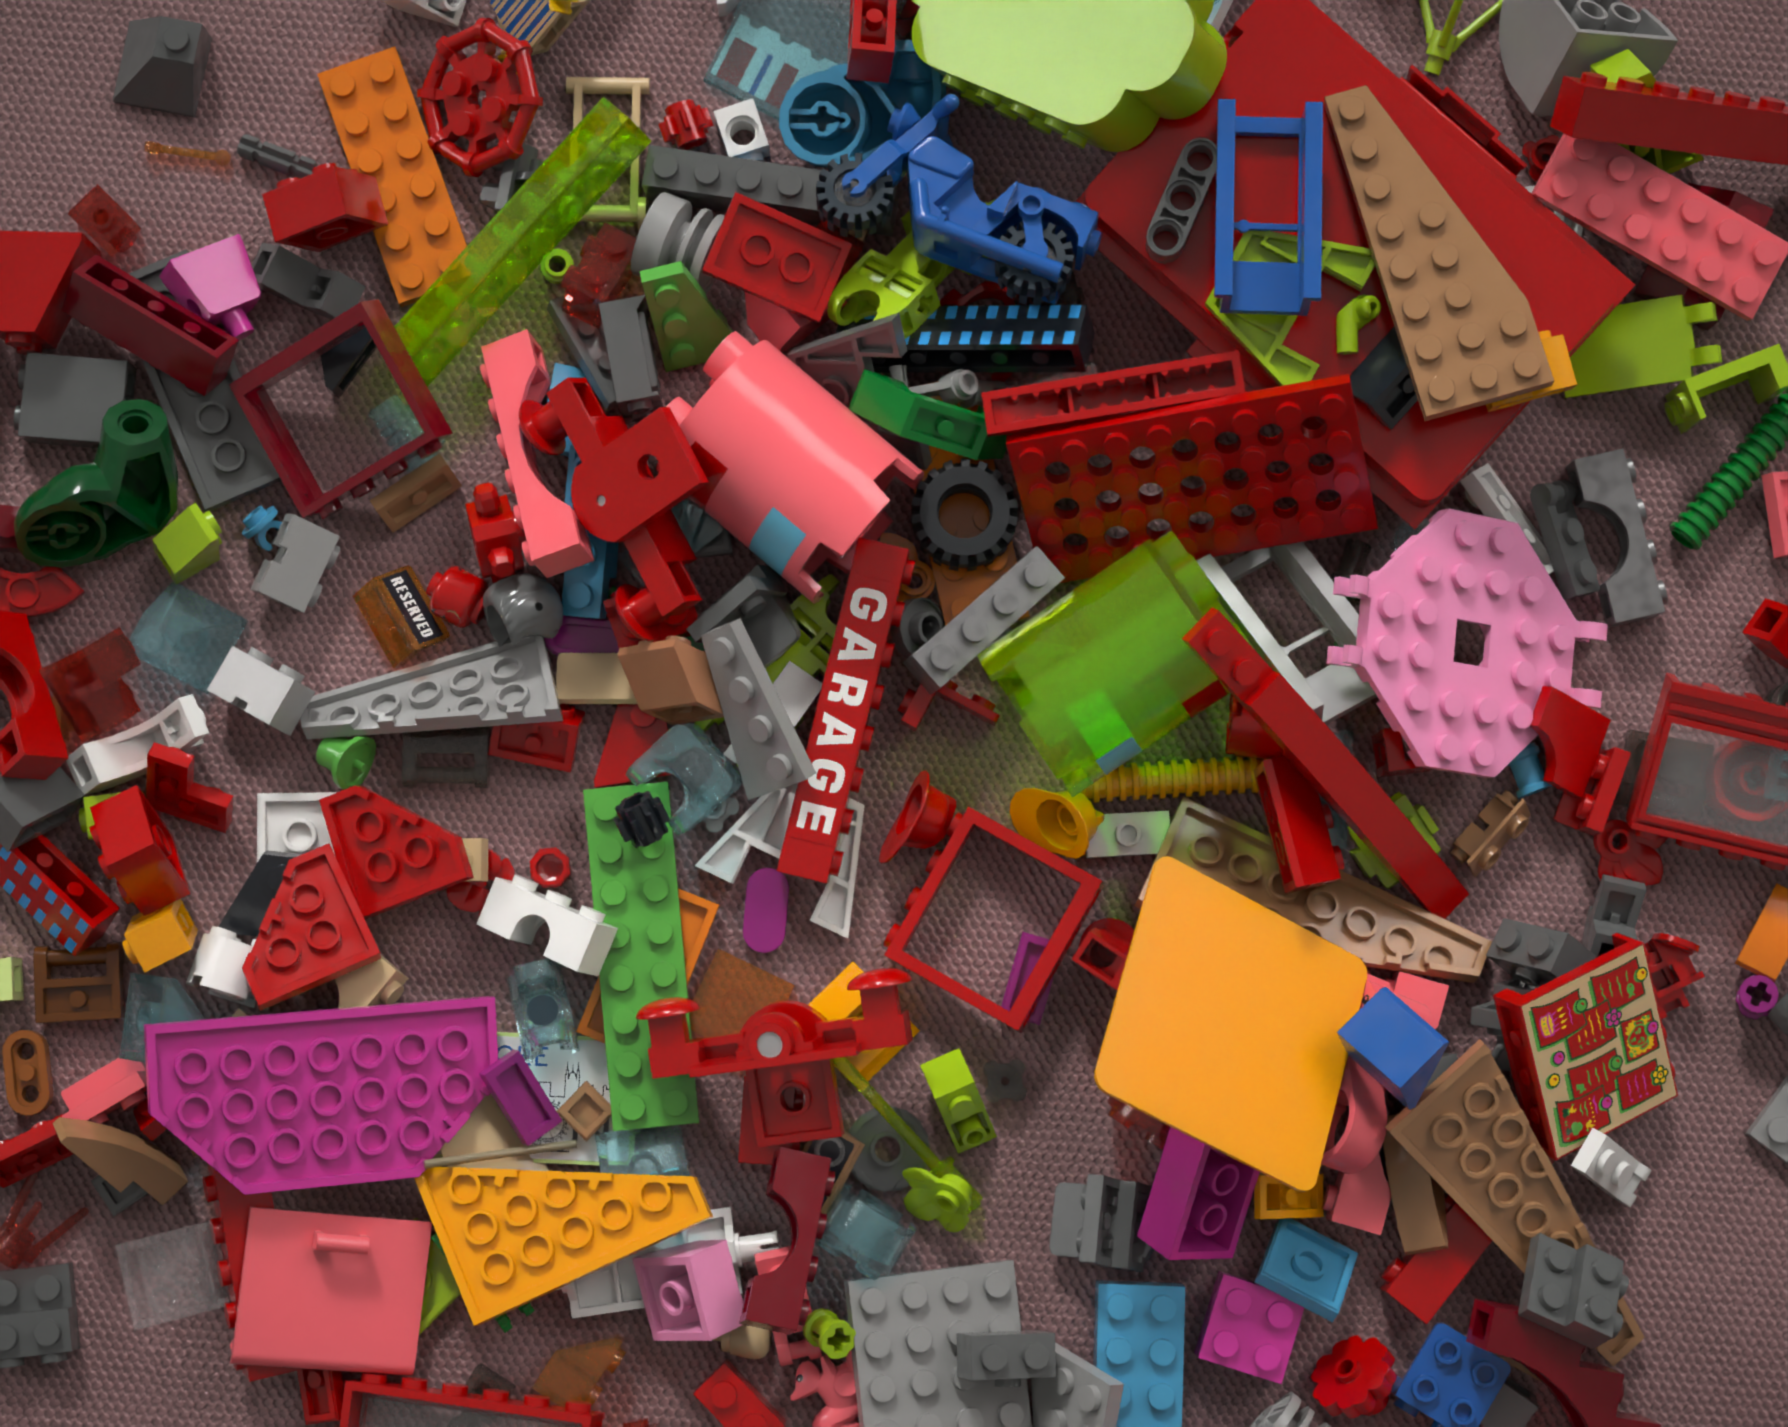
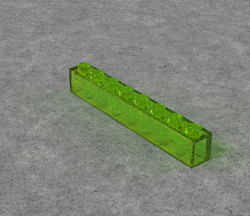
(519, 237)

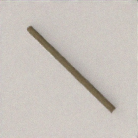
(503, 1153)

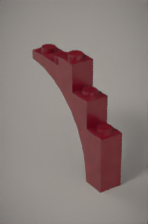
(1582, 1388)

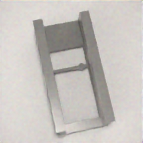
(1329, 691)

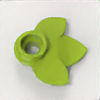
(938, 1198)

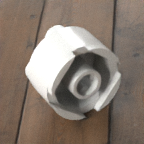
(220, 966)

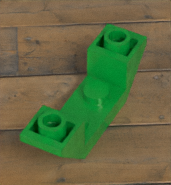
(925, 419)

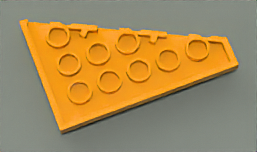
(537, 1231)

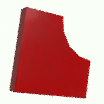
(1570, 739)

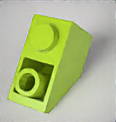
(188, 543)
(958, 1100)

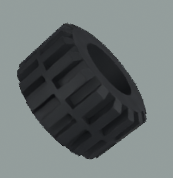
(970, 479)

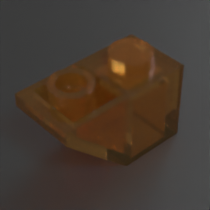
(578, 1368)

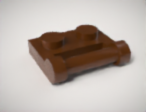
(79, 997)

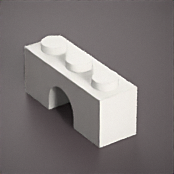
(576, 937)

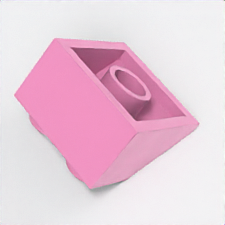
(690, 1291)

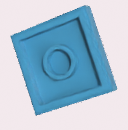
(1307, 1268)

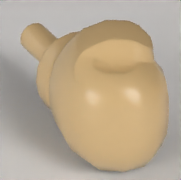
(746, 1342)

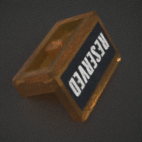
(400, 615)

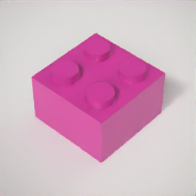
(1248, 1328)

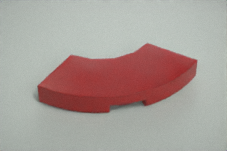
(37, 591)

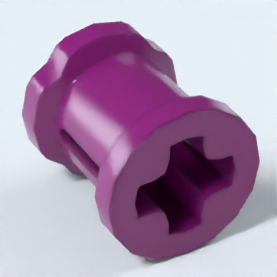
(1770, 997)

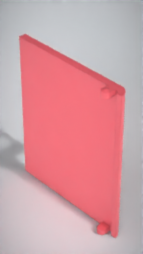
(331, 1292)

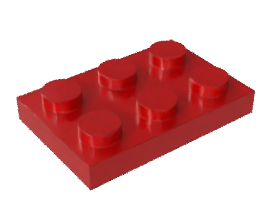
(776, 257)

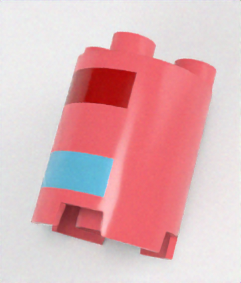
(787, 463)

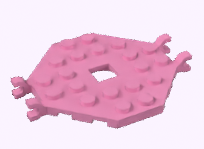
(1479, 574)

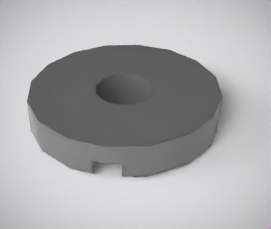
(872, 1170)

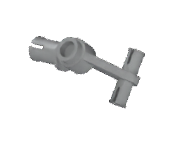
(954, 388)

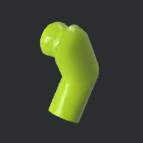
(1352, 319)

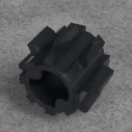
(641, 819)

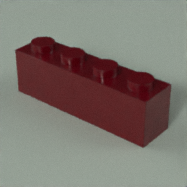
(149, 325)

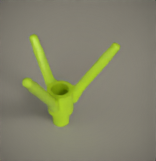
(1443, 43)

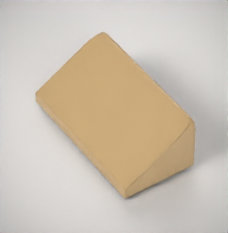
(592, 679)

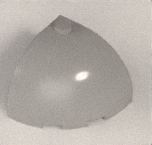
(1564, 37)

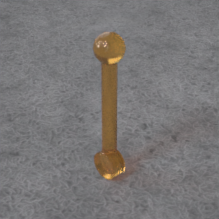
(221, 157)

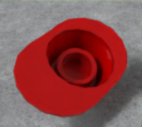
(922, 819)

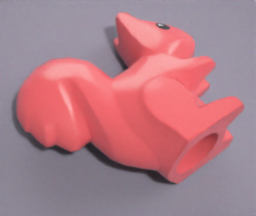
(834, 1386)

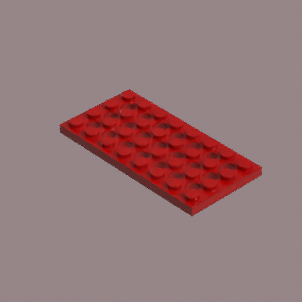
(1201, 423)

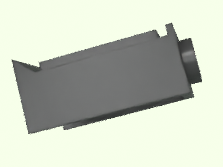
(631, 356)

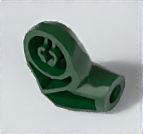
(105, 503)

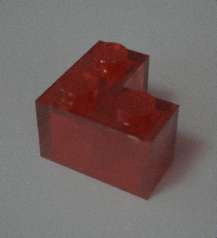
(91, 685)

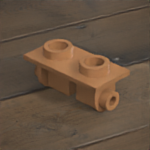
(1503, 823)

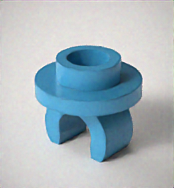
(258, 523)

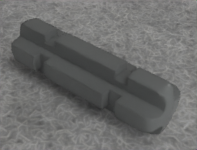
(275, 157)

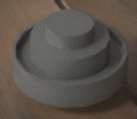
(919, 623)

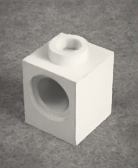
(742, 117)

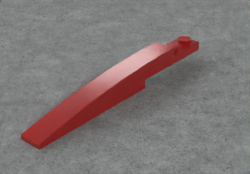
(1325, 763)

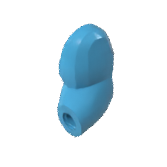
(841, 116)

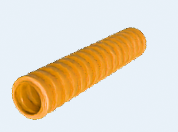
(1176, 779)

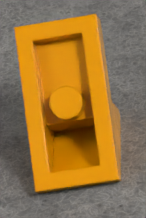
(1280, 1201)

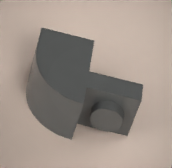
(1613, 912)

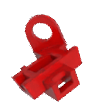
(1671, 951)

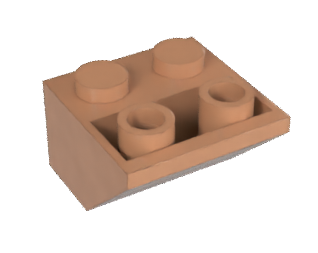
(671, 680)

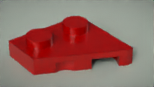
(627, 740)

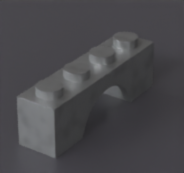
(1606, 487)
(983, 620)

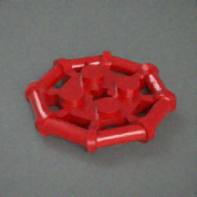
(461, 94)

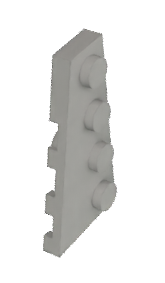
(756, 720)

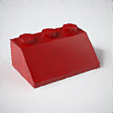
(1297, 826)

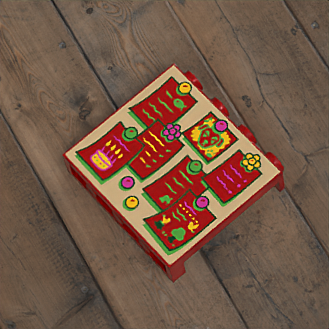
(1588, 1048)

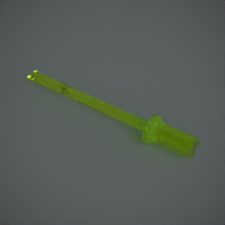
(937, 1167)

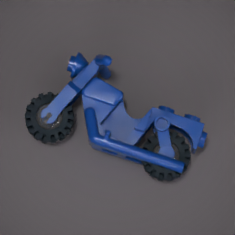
(948, 215)

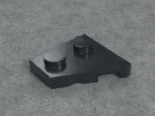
(256, 894)

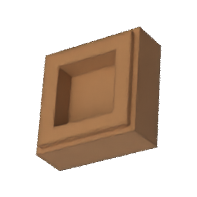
(586, 1111)

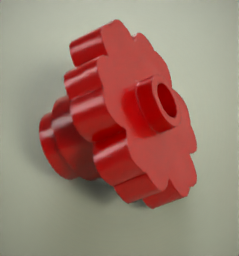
(1354, 1378)

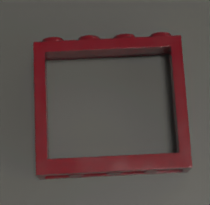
(280, 446)

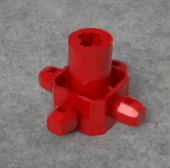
(495, 533)

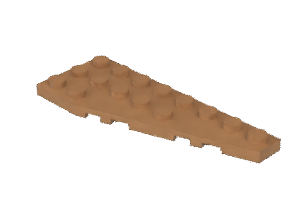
(1448, 295)

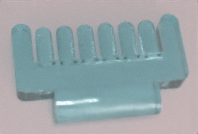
(404, 419)

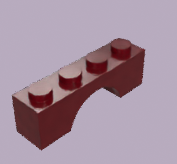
(798, 1186)

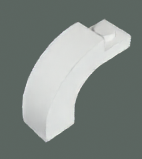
(124, 755)

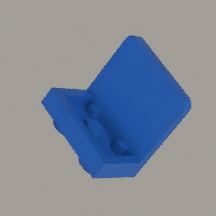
(1450, 1380)

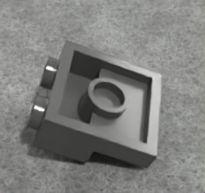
(1573, 1291)
(38, 1314)

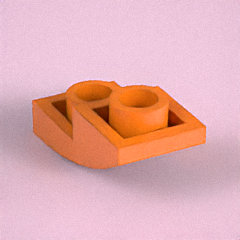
(1767, 942)

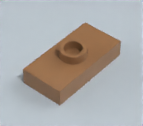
(416, 493)

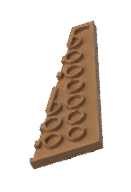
(1493, 1167)

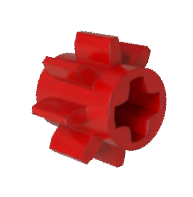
(686, 124)

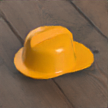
(1055, 820)

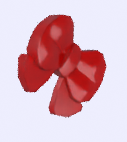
(473, 895)

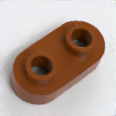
(23, 1072)

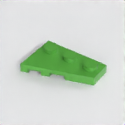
(682, 316)

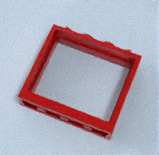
(1055, 950)

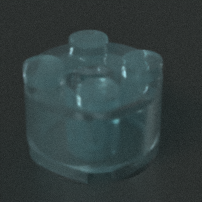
(866, 1232)

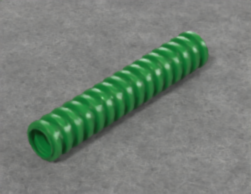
(1733, 477)

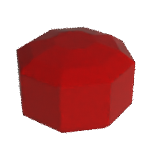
(550, 868)

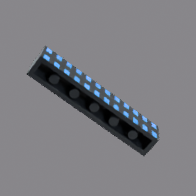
(996, 340)

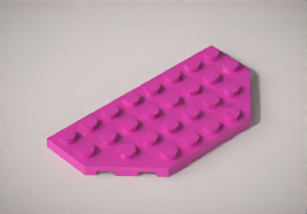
(321, 1090)

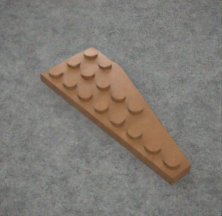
(1347, 912)

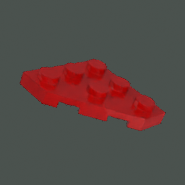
(390, 851)
(308, 932)

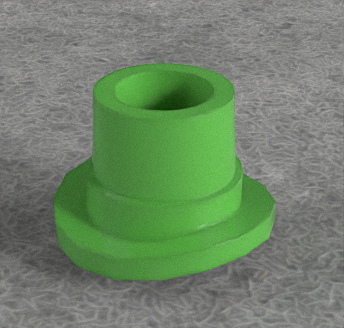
(347, 759)

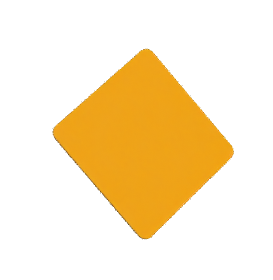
(1231, 1024)

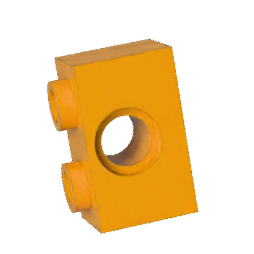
(159, 935)

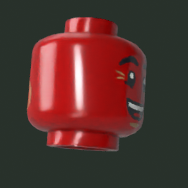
(457, 596)

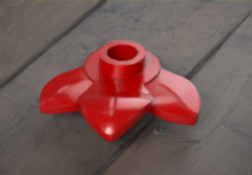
(1633, 858)

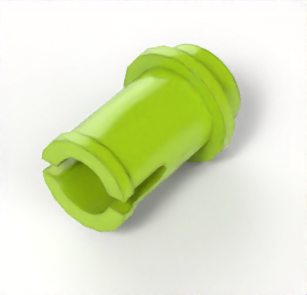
(556, 256)

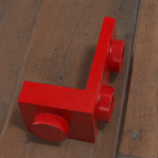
(917, 703)

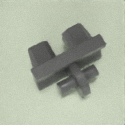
(512, 178)

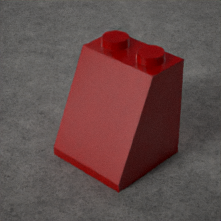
(35, 284)

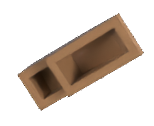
(122, 1157)
(1415, 1199)

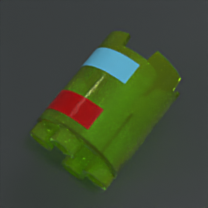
(1109, 663)

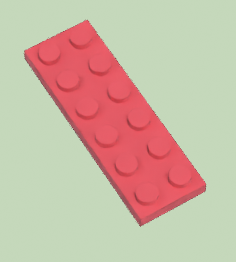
(1662, 222)

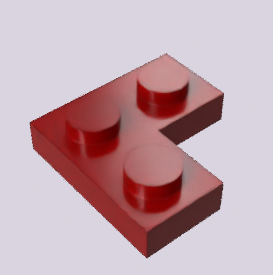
(173, 791)

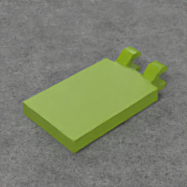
(1643, 347)

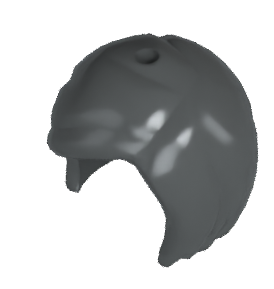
(522, 607)

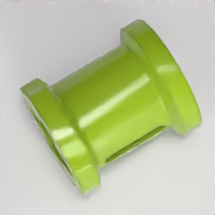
(828, 1325)

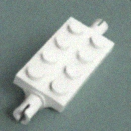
(617, 1285)

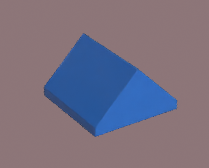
(1394, 1046)

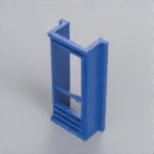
(1270, 286)

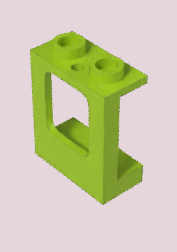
(1763, 369)

